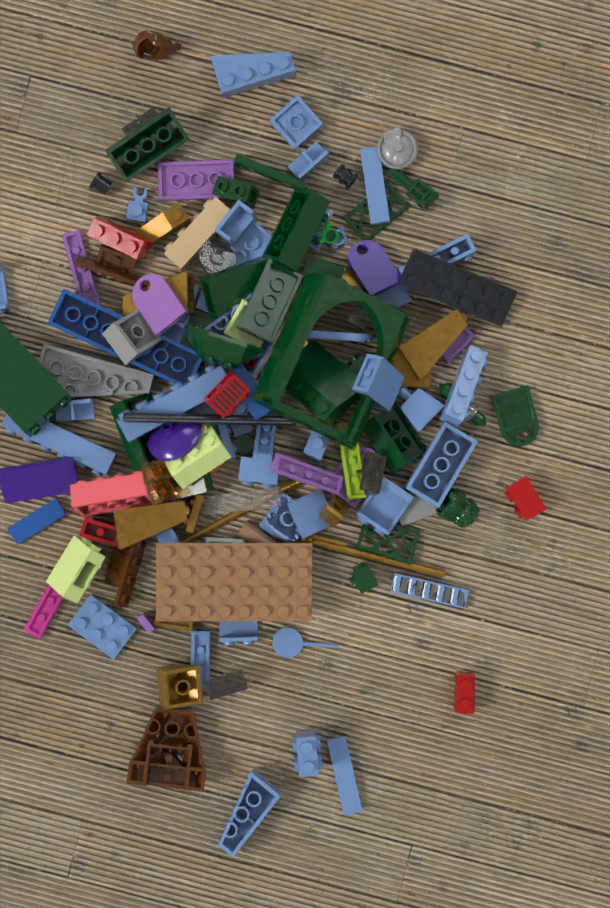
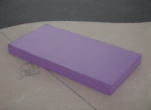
(191, 179)

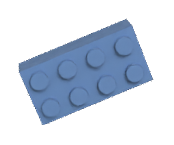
(440, 465)

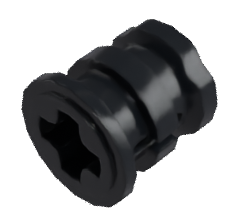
(345, 176)

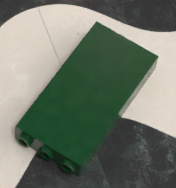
(26, 387)

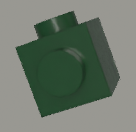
(362, 578)

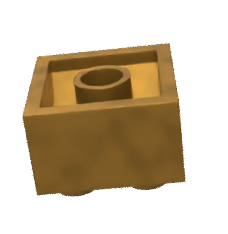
(179, 686)

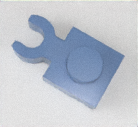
(138, 209)

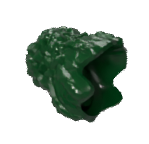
(458, 508)

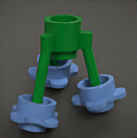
(328, 234)

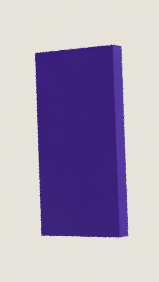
(38, 479)

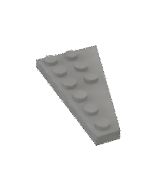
(91, 376)

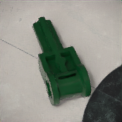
(416, 191)

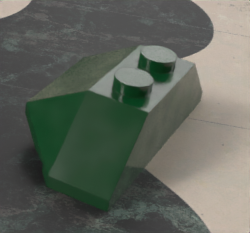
(221, 349)

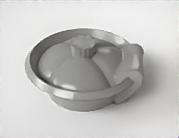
(397, 148)

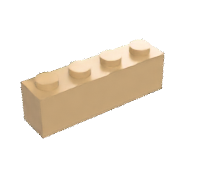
(196, 234)

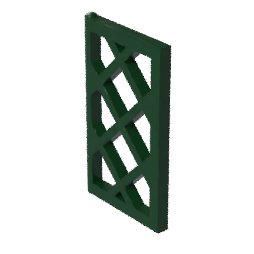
(376, 228)
(394, 555)

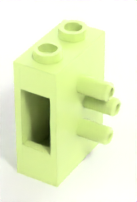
(76, 568)

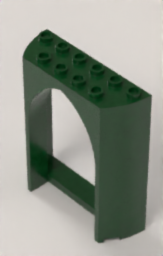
(315, 297)

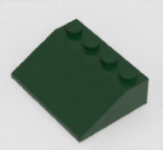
(322, 384)

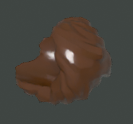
(154, 45)

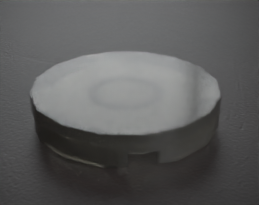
(216, 256)

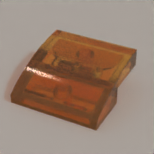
(157, 483)

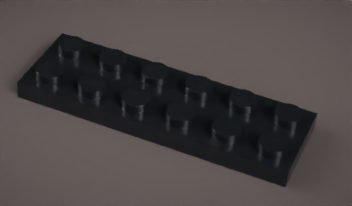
(457, 287)

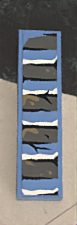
(429, 590)

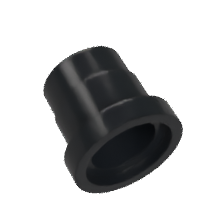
(100, 183)

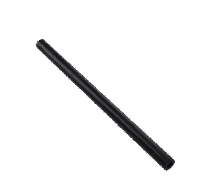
(205, 419)

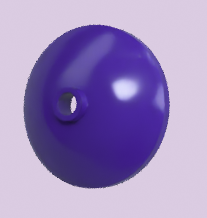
(173, 440)

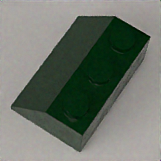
(394, 438)

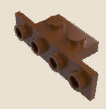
(111, 263)
(124, 570)

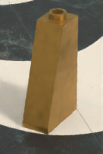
(182, 286)
(429, 345)
(145, 521)

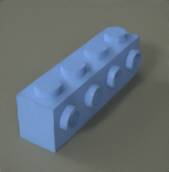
(453, 252)
(463, 386)

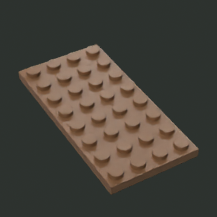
(233, 581)

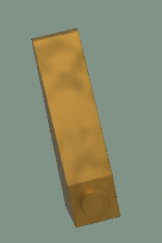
(164, 224)

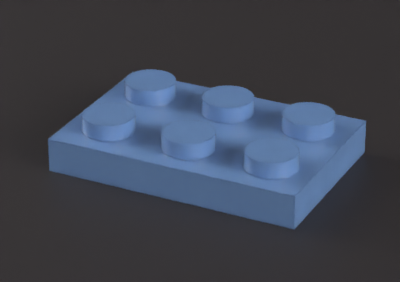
(102, 626)

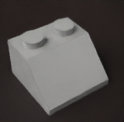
(131, 336)

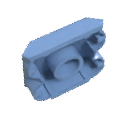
(280, 522)

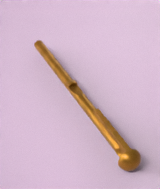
(284, 488)
(340, 546)

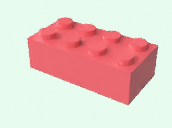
(109, 494)

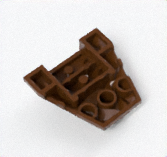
(169, 753)

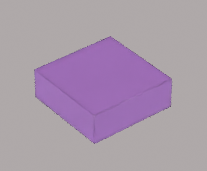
(146, 622)

